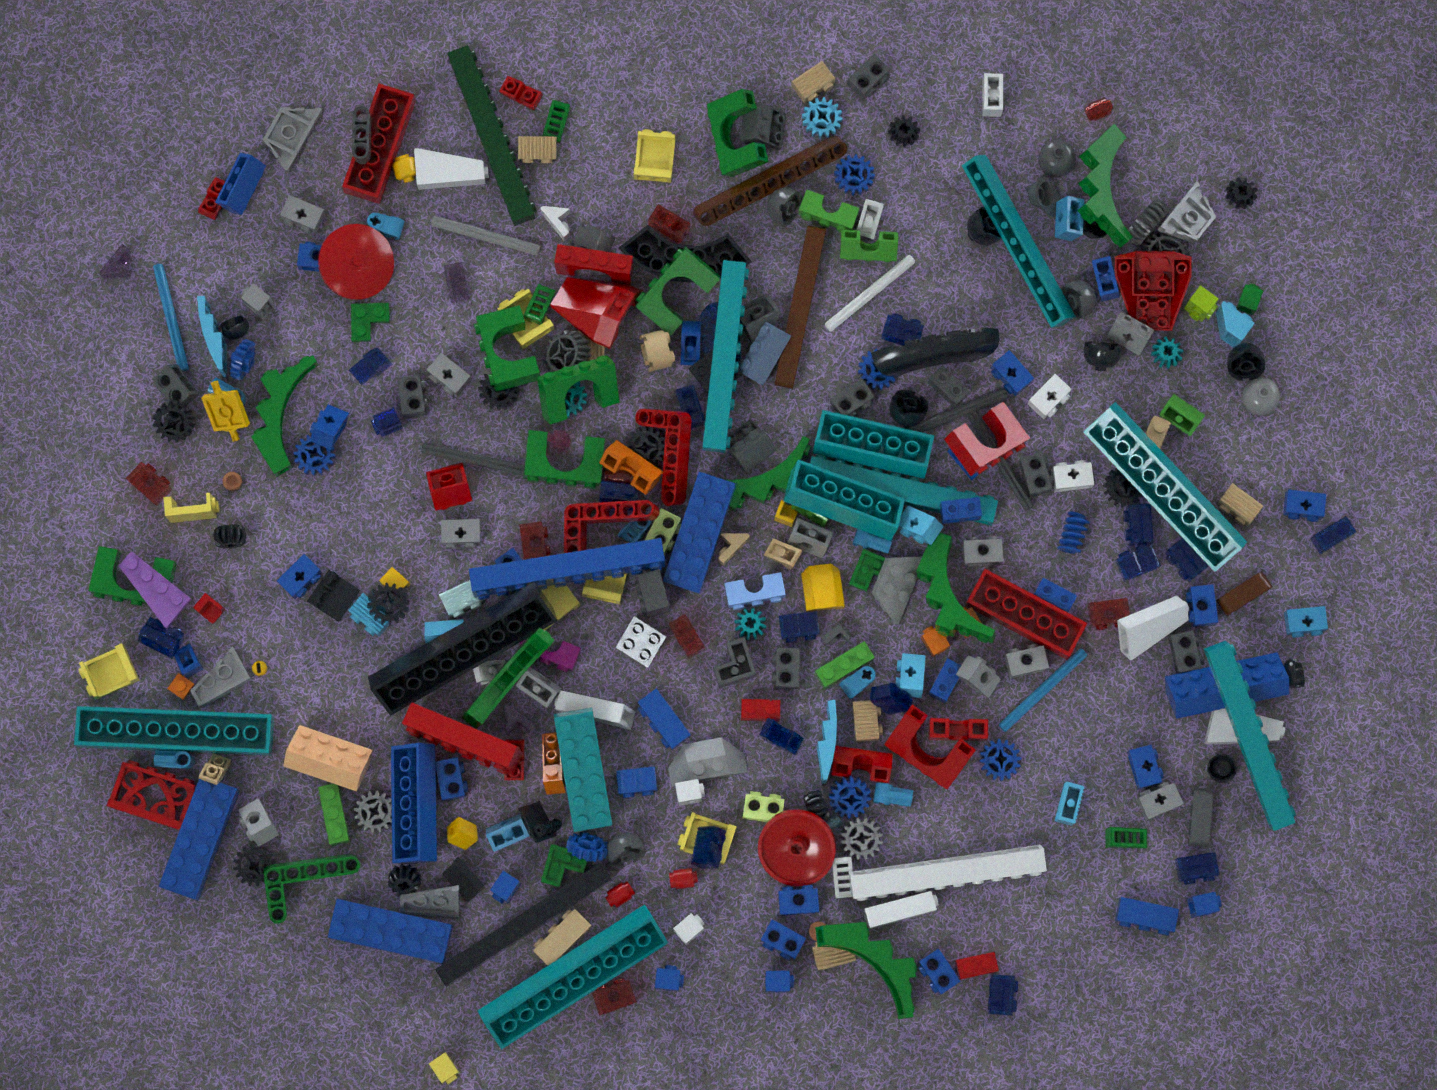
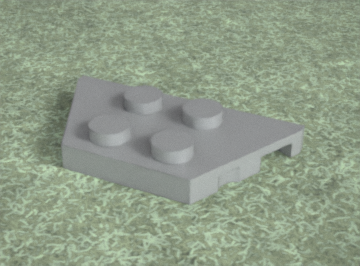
(289, 133)
(1189, 217)
(896, 585)

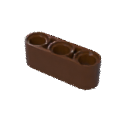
(1244, 593)

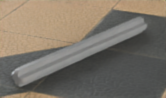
(485, 235)

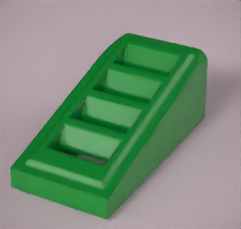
(558, 105)
(535, 318)
(1110, 837)

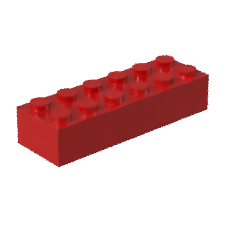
(390, 117)
(1026, 614)
(462, 738)

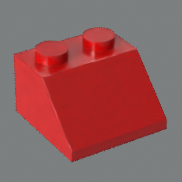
(449, 486)

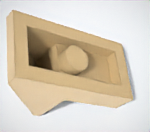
(735, 542)
(783, 553)

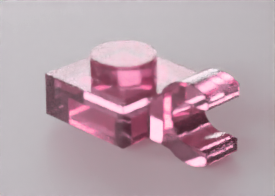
(560, 440)

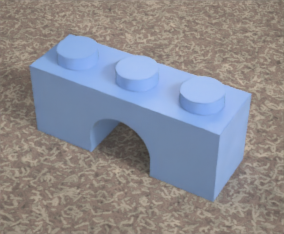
(739, 596)

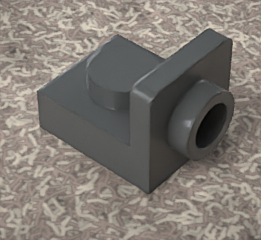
(832, 636)

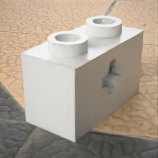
(992, 95)
(1054, 387)
(1063, 482)
(689, 792)
(689, 928)

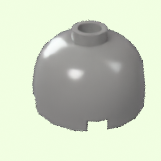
(1260, 396)

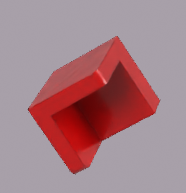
(209, 608)

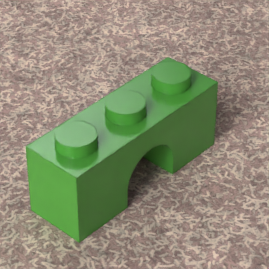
(812, 209)
(883, 249)
(843, 665)
(334, 815)

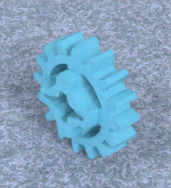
(828, 111)

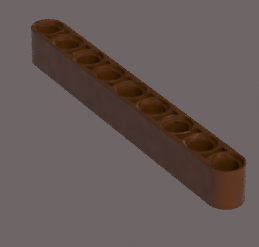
(761, 180)
(800, 306)

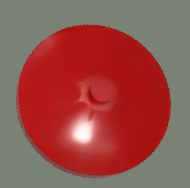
(356, 261)
(796, 847)

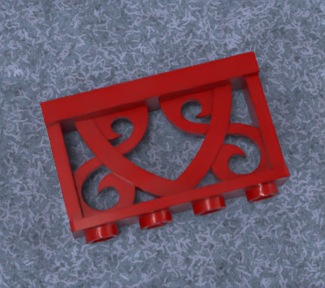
(126, 803)

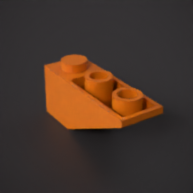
(552, 765)

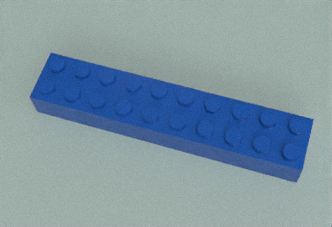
(567, 568)

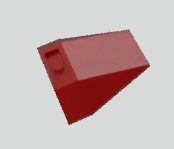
(1153, 285)
(595, 307)

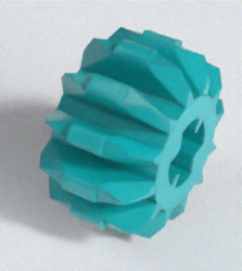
(1169, 360)
(743, 622)

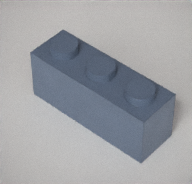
(764, 353)

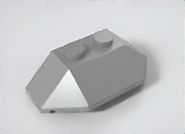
(707, 761)

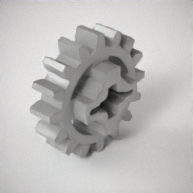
(380, 801)
(863, 847)

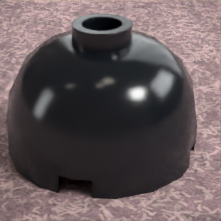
(982, 229)
(1102, 354)
(1246, 361)
(908, 408)

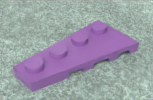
(156, 590)

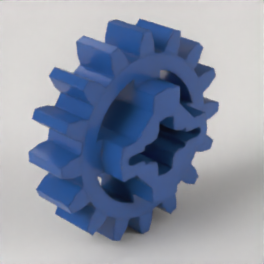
(848, 179)
(242, 359)
(868, 361)
(310, 462)
(1008, 760)
(843, 791)
(587, 847)

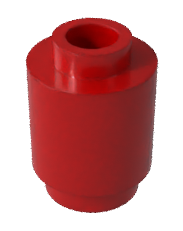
(683, 878)
(619, 894)

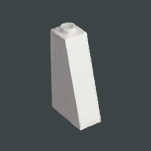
(447, 170)
(1150, 625)
(603, 710)
(1221, 730)
(900, 909)

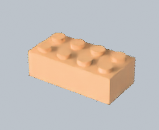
(327, 758)

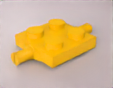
(225, 410)

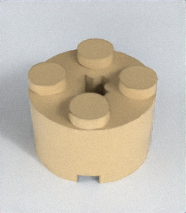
(656, 350)

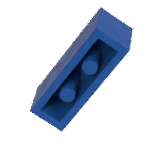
(240, 183)
(663, 720)
(1146, 916)

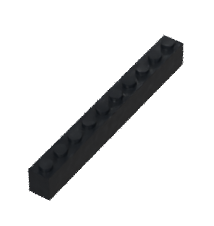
(523, 925)

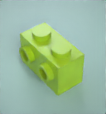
(1201, 304)

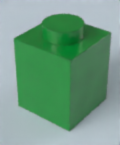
(1249, 299)

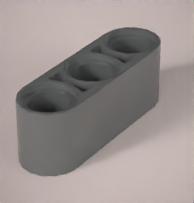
(361, 143)
(1201, 817)

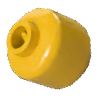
(404, 168)

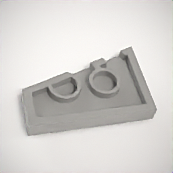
(221, 680)
(432, 902)

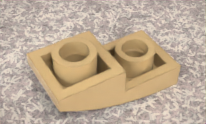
(215, 769)

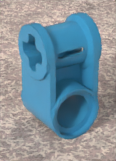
(388, 225)
(634, 530)
(855, 683)

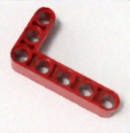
(674, 471)
(602, 516)

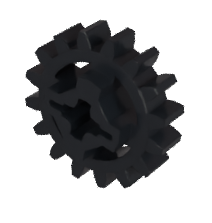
(494, 400)
(173, 429)
(647, 439)
(1118, 492)
(380, 604)
(247, 853)

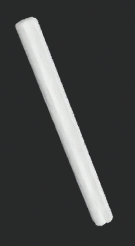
(869, 293)

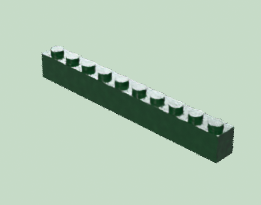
(491, 135)

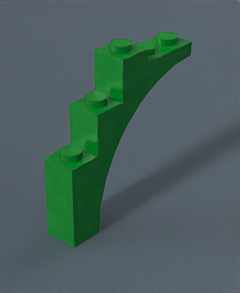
(1097, 185)
(280, 387)
(760, 486)
(940, 595)
(506, 677)
(878, 954)

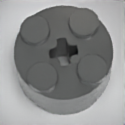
(593, 238)

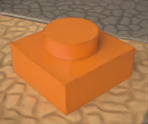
(181, 686)

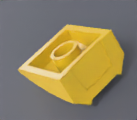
(822, 588)

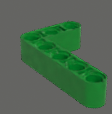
(302, 875)

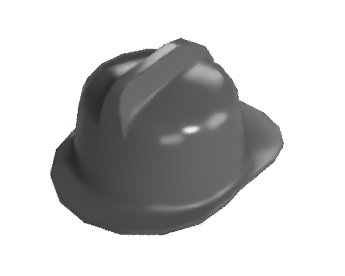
(1043, 195)

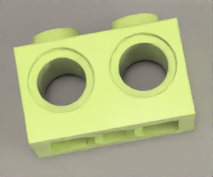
(659, 530)
(762, 813)

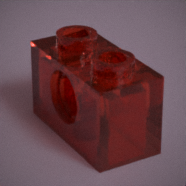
(669, 224)
(139, 477)
(534, 531)
(1096, 612)
(686, 636)
(626, 996)

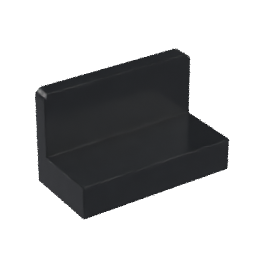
(461, 875)

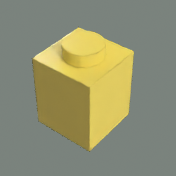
(444, 1068)

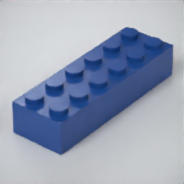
(699, 532)
(1198, 693)
(413, 803)
(199, 839)
(390, 931)

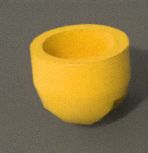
(263, 667)

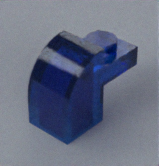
(372, 363)
(780, 736)

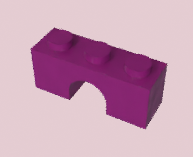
(564, 657)

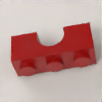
(954, 730)
(874, 762)

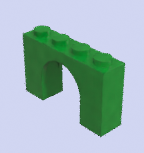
(722, 116)
(684, 265)
(504, 373)
(555, 385)
(538, 468)
(104, 580)

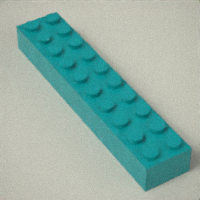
(1165, 487)
(174, 730)
(572, 977)

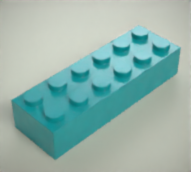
(873, 444)
(844, 500)
(583, 769)

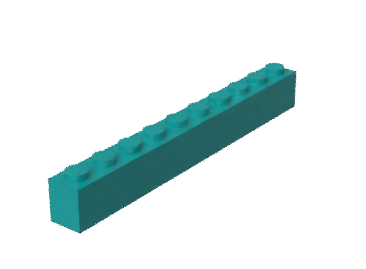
(1018, 241)
(724, 356)
(916, 494)
(1249, 735)

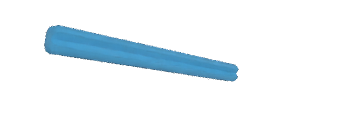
(170, 316)
(1042, 690)

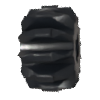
(897, 133)
(1244, 200)
(229, 536)
(816, 804)
(404, 879)

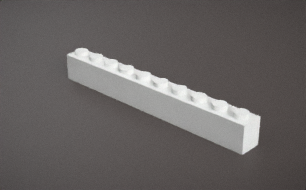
(947, 871)

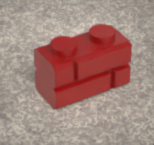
(760, 710)
(976, 965)

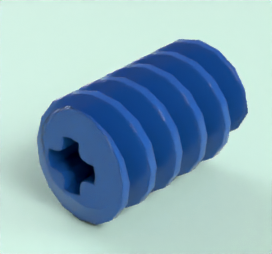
(1073, 533)

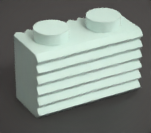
(460, 599)

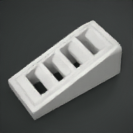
(844, 860)

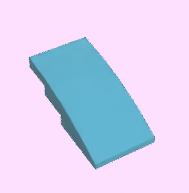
(214, 339)
(827, 747)

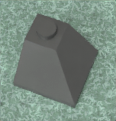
(757, 313)

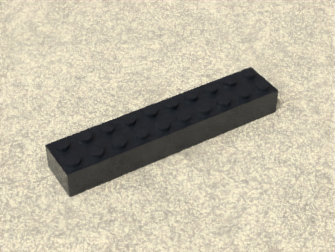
(462, 648)

